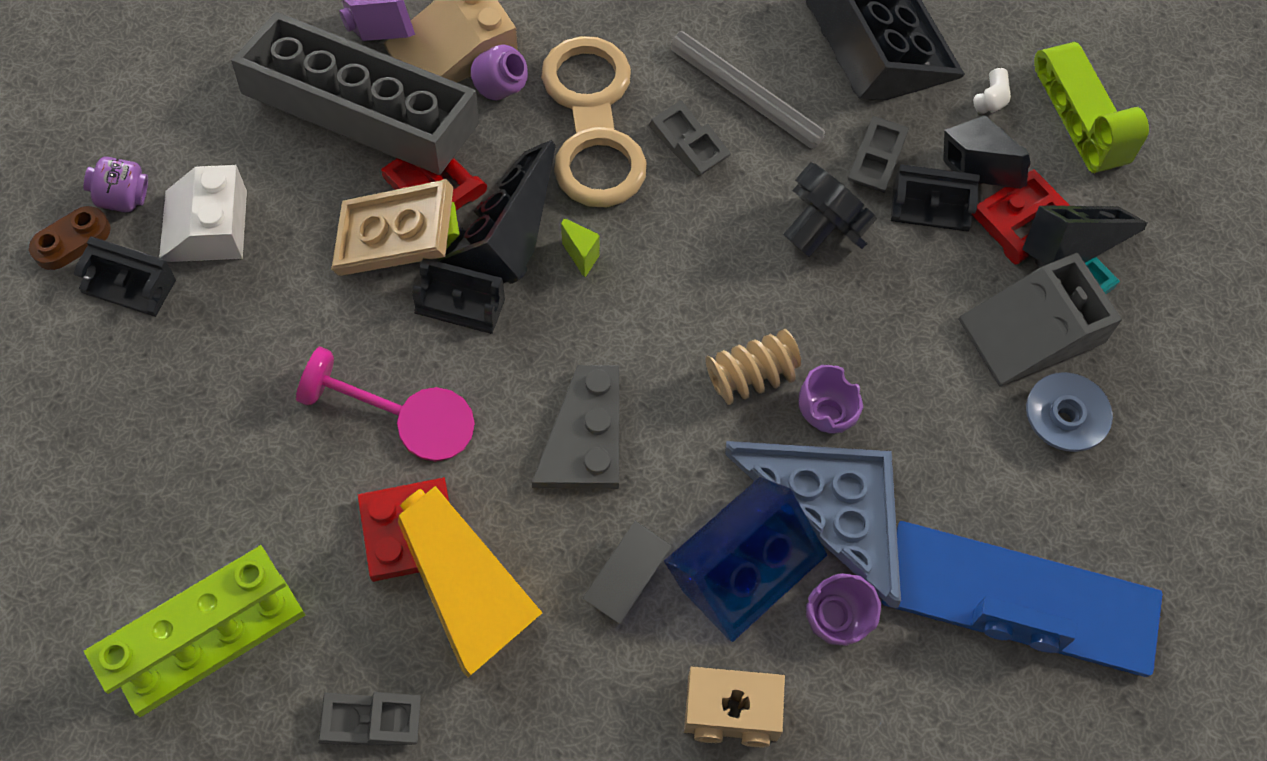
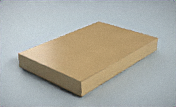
(393, 228)

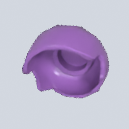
(830, 400)
(843, 609)

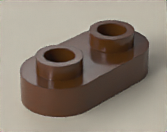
(68, 237)

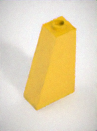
(466, 582)

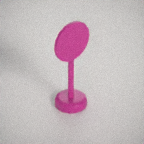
(430, 423)

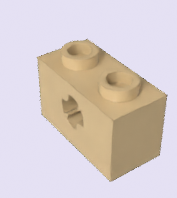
(757, 692)

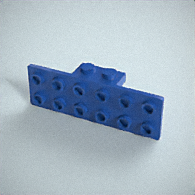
(1028, 599)

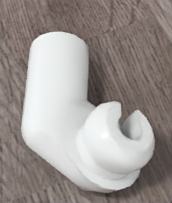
(996, 95)

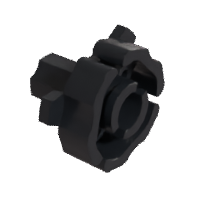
(828, 208)

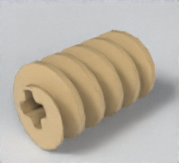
(754, 364)

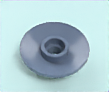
(1078, 398)

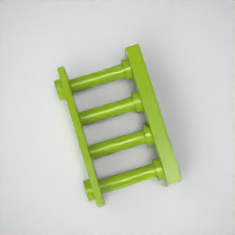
(195, 632)

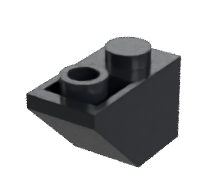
(986, 151)

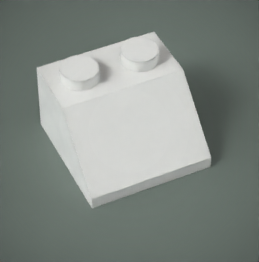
(204, 216)

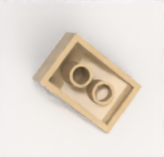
(453, 35)

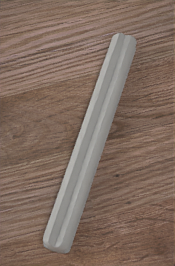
(747, 90)

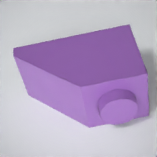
(377, 19)

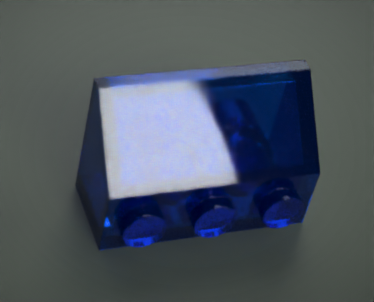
(747, 557)

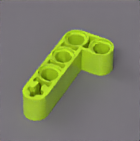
(1098, 130)

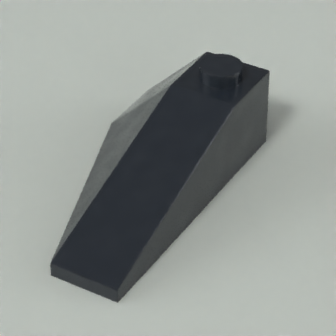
(507, 221)

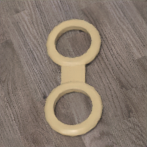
(593, 122)

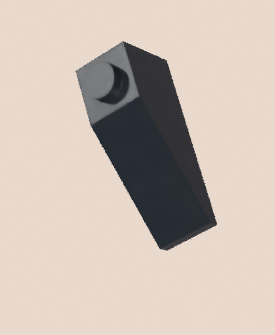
(1080, 230)

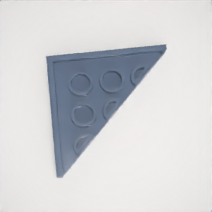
(844, 499)

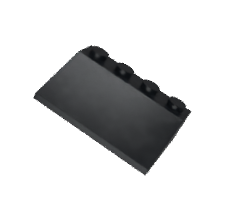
(886, 46)

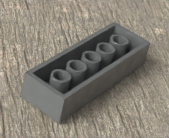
(357, 92)

